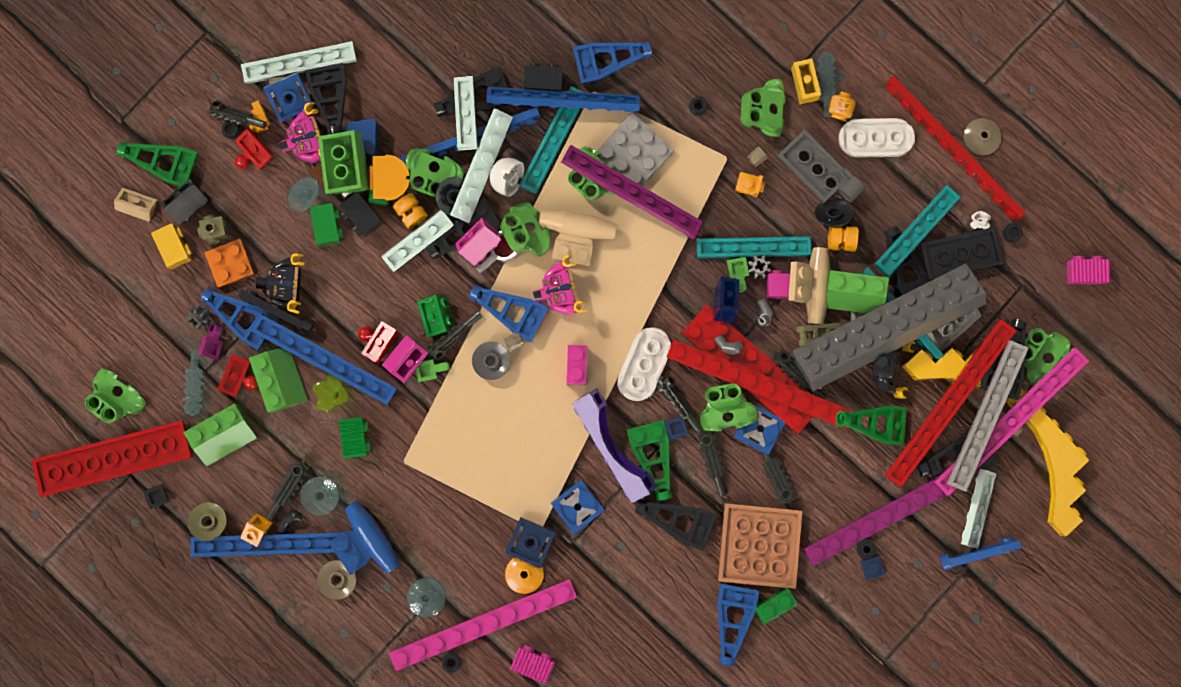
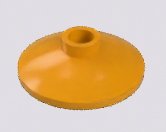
(520, 584)

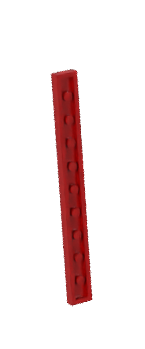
(958, 153)
(755, 382)
(950, 402)

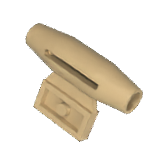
(576, 233)
(810, 284)

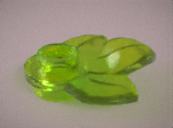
(326, 393)

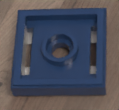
(528, 553)

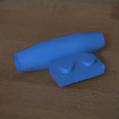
(365, 541)

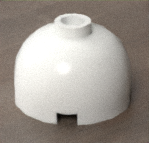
(505, 176)

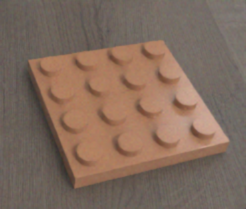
(760, 546)

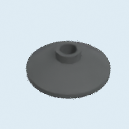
(484, 353)

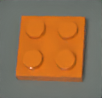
(229, 263)

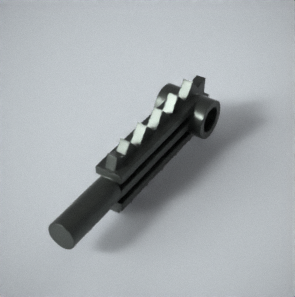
(219, 111)
(437, 349)
(789, 366)
(667, 387)
(712, 461)
(779, 480)
(290, 483)

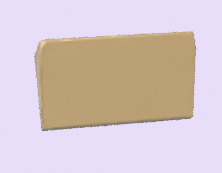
(135, 204)

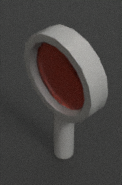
(501, 252)

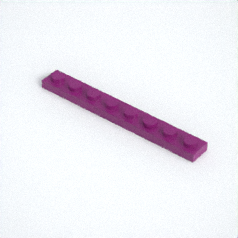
(631, 192)
(873, 522)

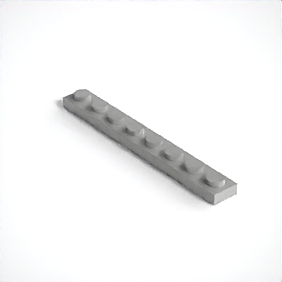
(987, 415)

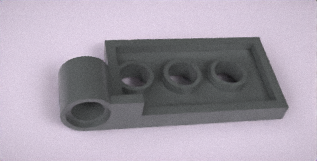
(846, 183)

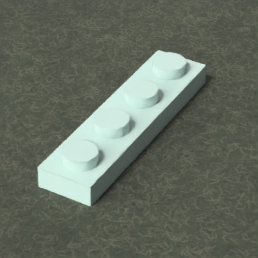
(465, 113)
(417, 240)
(978, 508)

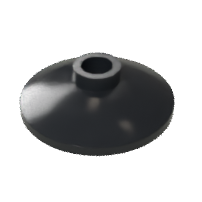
(450, 184)
(834, 213)

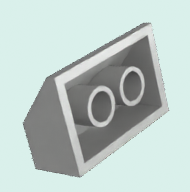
(950, 332)

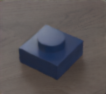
(676, 428)
(872, 568)

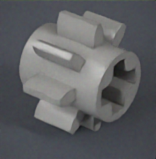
(761, 262)

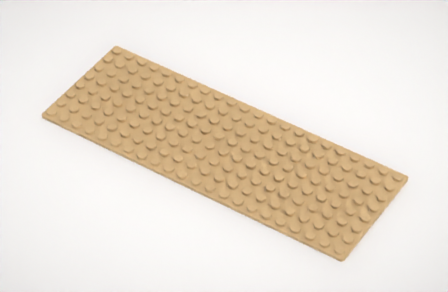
(519, 434)

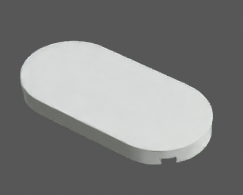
(876, 137)
(644, 364)

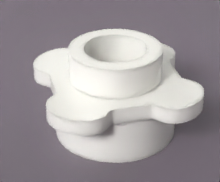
(980, 220)

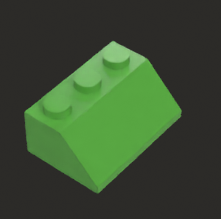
(343, 162)
(856, 291)
(278, 379)
(220, 434)

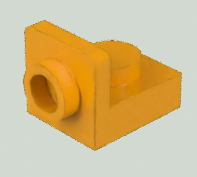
(259, 113)
(750, 184)
(256, 529)

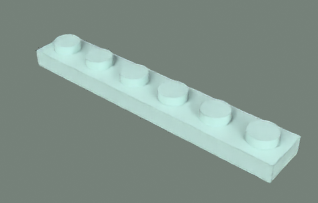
(298, 62)
(481, 165)

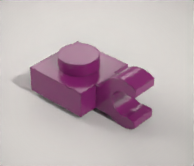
(210, 345)

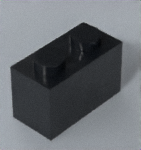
(543, 77)
(184, 202)
(361, 215)

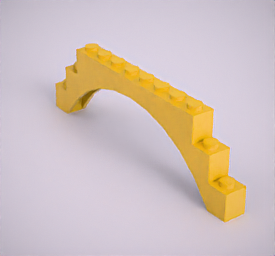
(1060, 453)

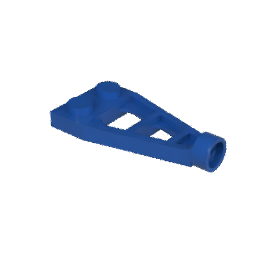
(587, 65)
(531, 319)
(246, 336)
(1005, 545)
(737, 597)

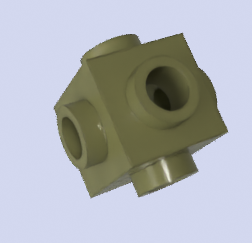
(213, 229)

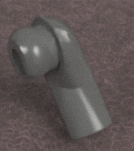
(766, 314)
(728, 347)

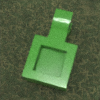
(738, 270)
(428, 370)

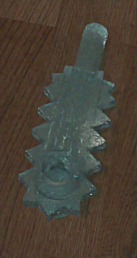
(826, 79)
(193, 386)

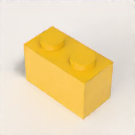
(805, 81)
(172, 246)

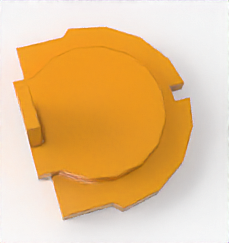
(388, 177)

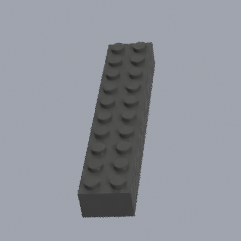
(889, 327)

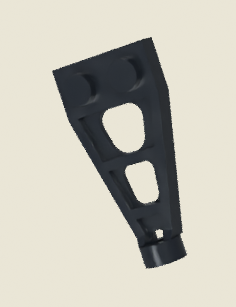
(327, 77)
(491, 78)
(481, 211)
(900, 285)
(252, 297)
(1018, 337)
(935, 467)
(699, 531)

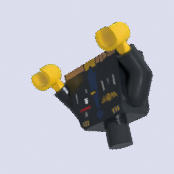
(283, 283)
(885, 372)

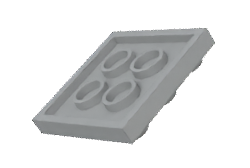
(635, 150)

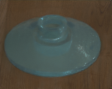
(303, 194)
(309, 497)
(433, 590)

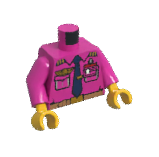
(304, 136)
(560, 289)

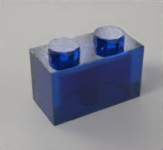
(726, 300)

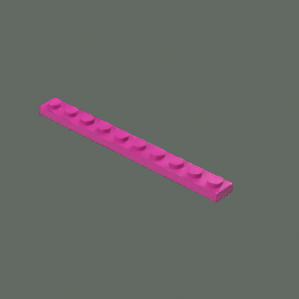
(1024, 408)
(482, 625)

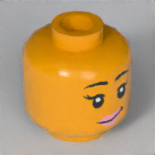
(842, 106)

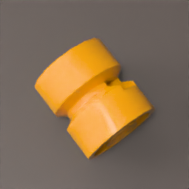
(405, 206)
(843, 238)

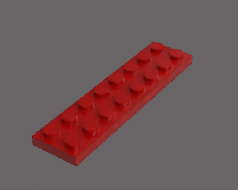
(702, 334)
(111, 458)

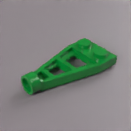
(181, 168)
(894, 424)
(649, 434)

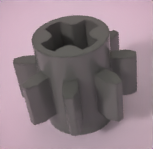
(198, 316)

